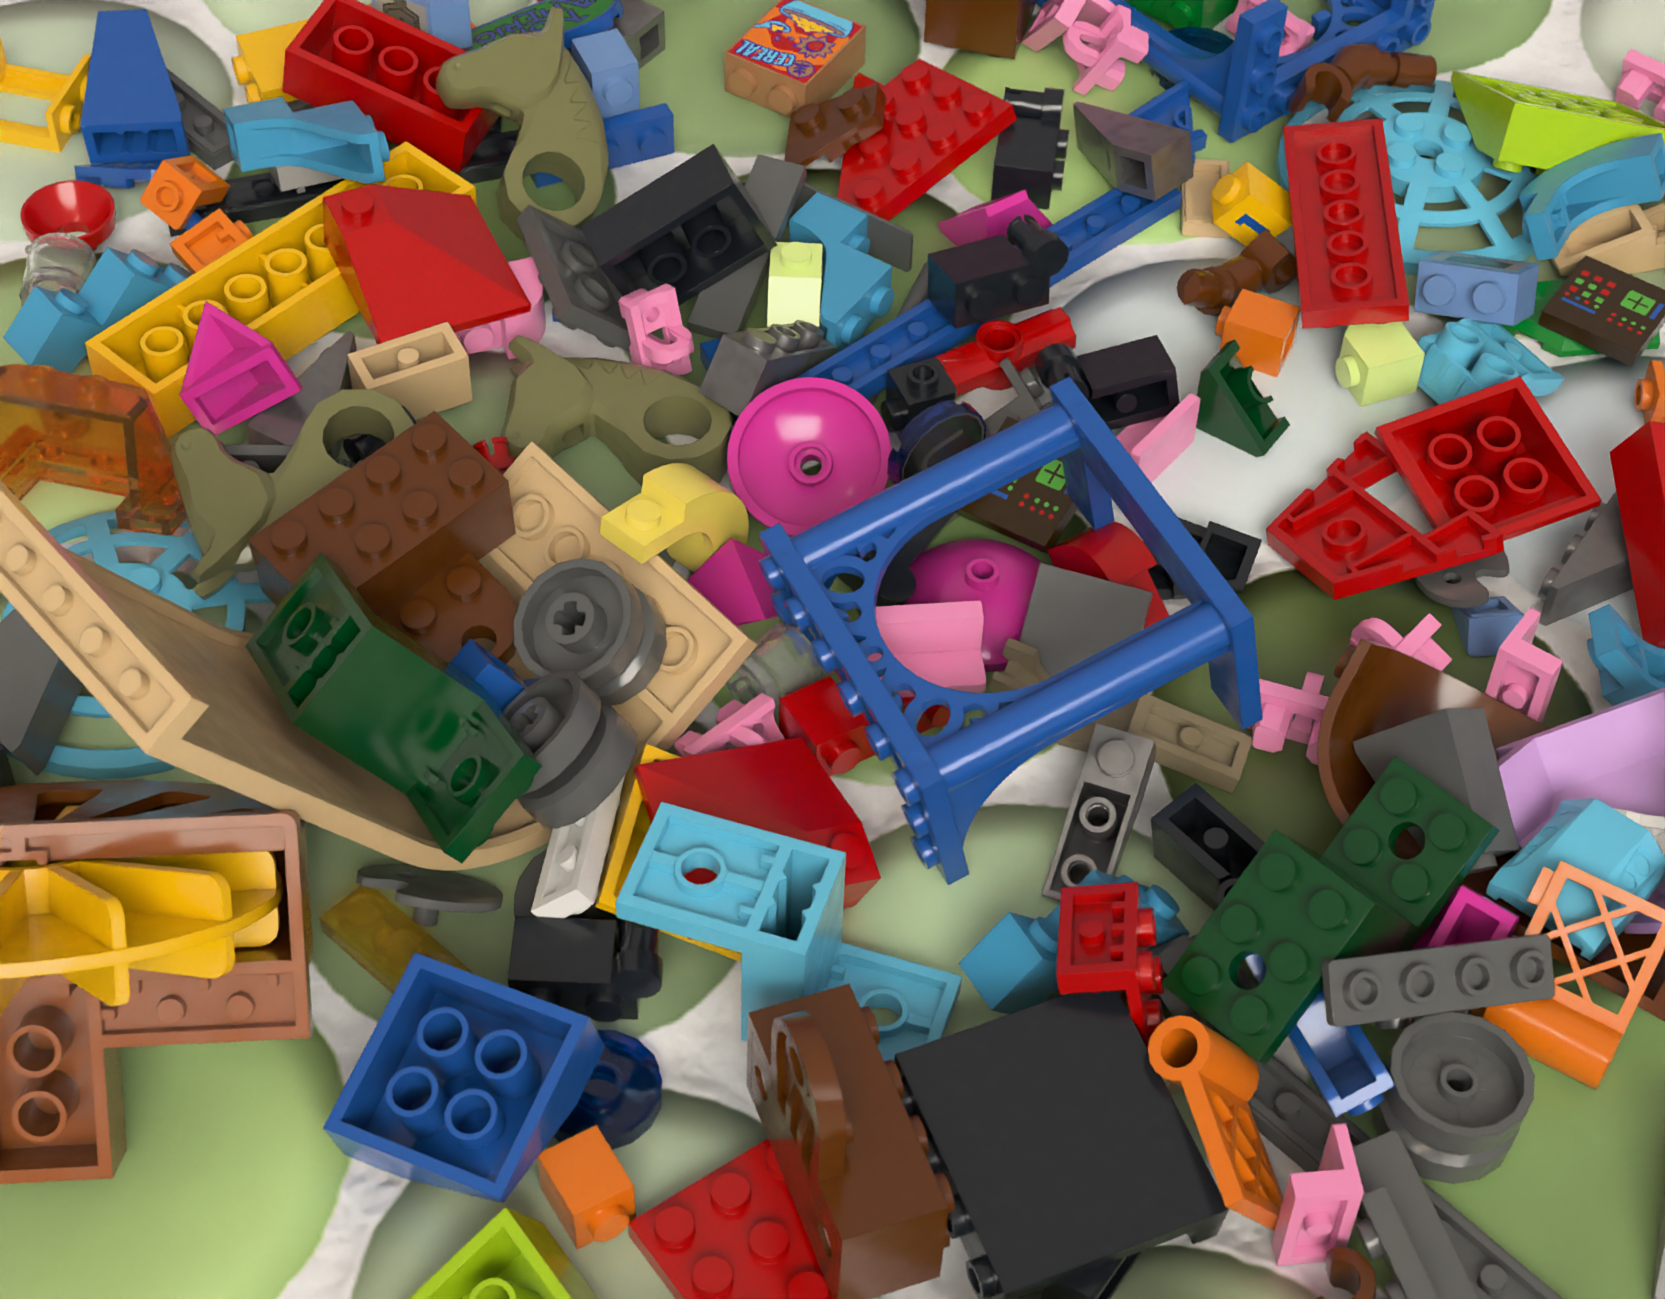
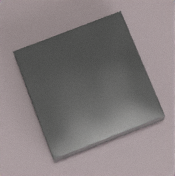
(1079, 616)

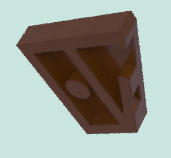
(834, 125)

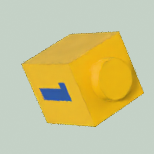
(1249, 204)

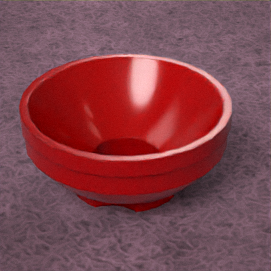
(70, 208)

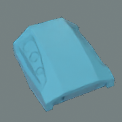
(1478, 356)
(1597, 842)

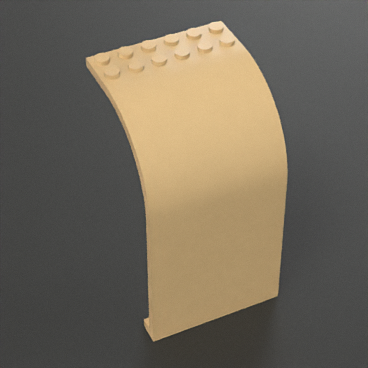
(205, 707)

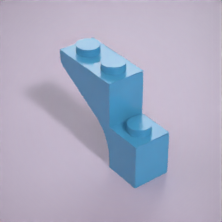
(322, 138)
(853, 283)
(56, 325)
(1019, 956)

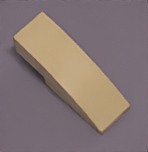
(1620, 238)

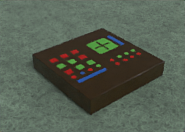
(1606, 310)
(1028, 509)

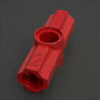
(978, 361)

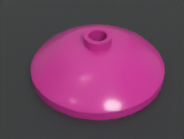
(800, 424)
(986, 572)

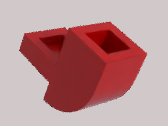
(1114, 556)

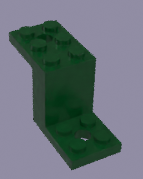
(392, 708)
(1328, 906)

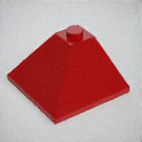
(419, 260)
(1490, 457)
(768, 788)

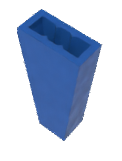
(129, 95)

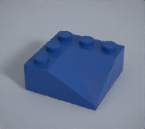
(463, 1081)

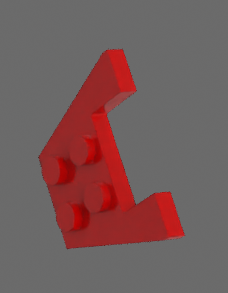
(1357, 544)

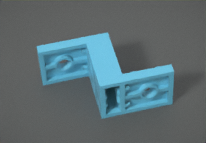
(784, 914)

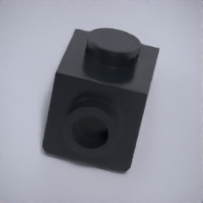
(912, 390)

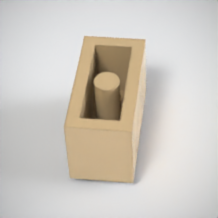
(418, 370)

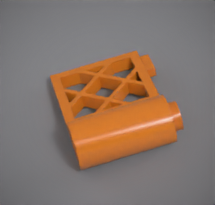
(1568, 1029)
(1218, 1085)

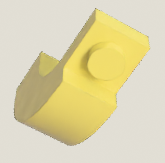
(677, 512)

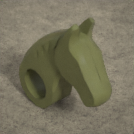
(558, 118)
(620, 403)
(235, 500)

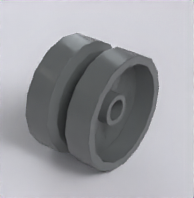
(593, 624)
(577, 741)
(1456, 1095)

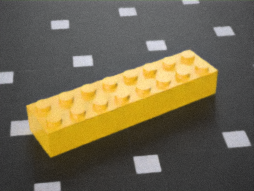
(272, 283)

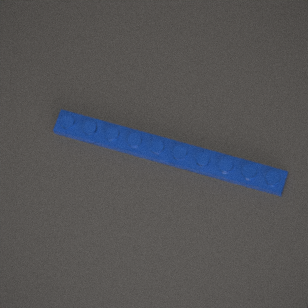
(927, 333)

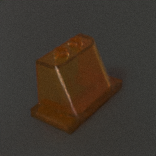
(88, 438)

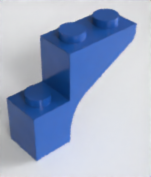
(1336, 1058)

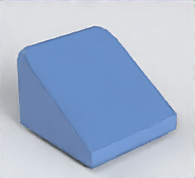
(1486, 626)

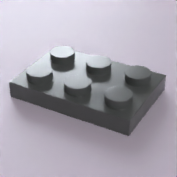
(574, 281)

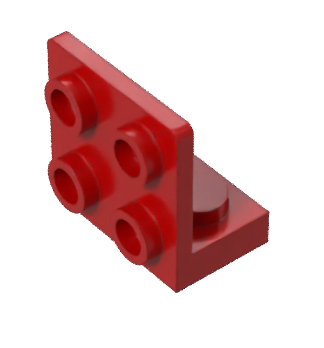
(1106, 949)

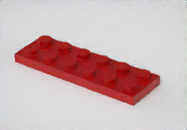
(1344, 224)

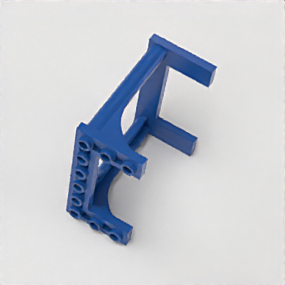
(1248, 79)
(956, 770)

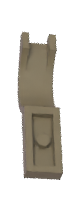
(1181, 737)

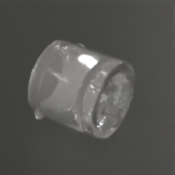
(56, 263)
(776, 667)

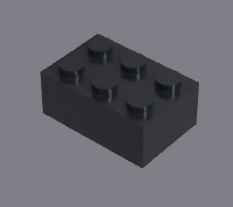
(680, 230)

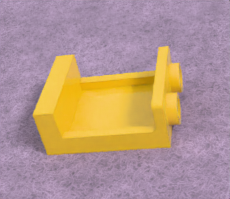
(262, 61)

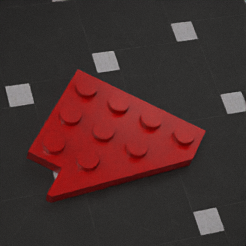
(926, 133)
(732, 1236)

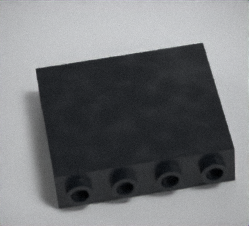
(1056, 1144)

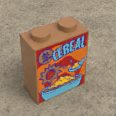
(794, 57)

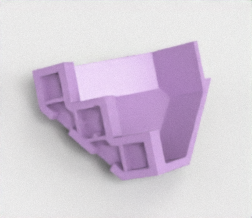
(1599, 756)

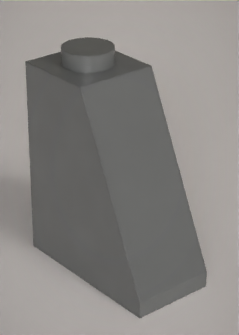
(34, 693)
(1459, 757)

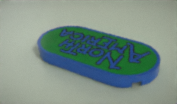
(579, 16)

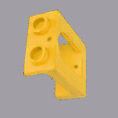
(62, 115)

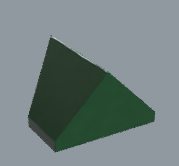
(1234, 407)

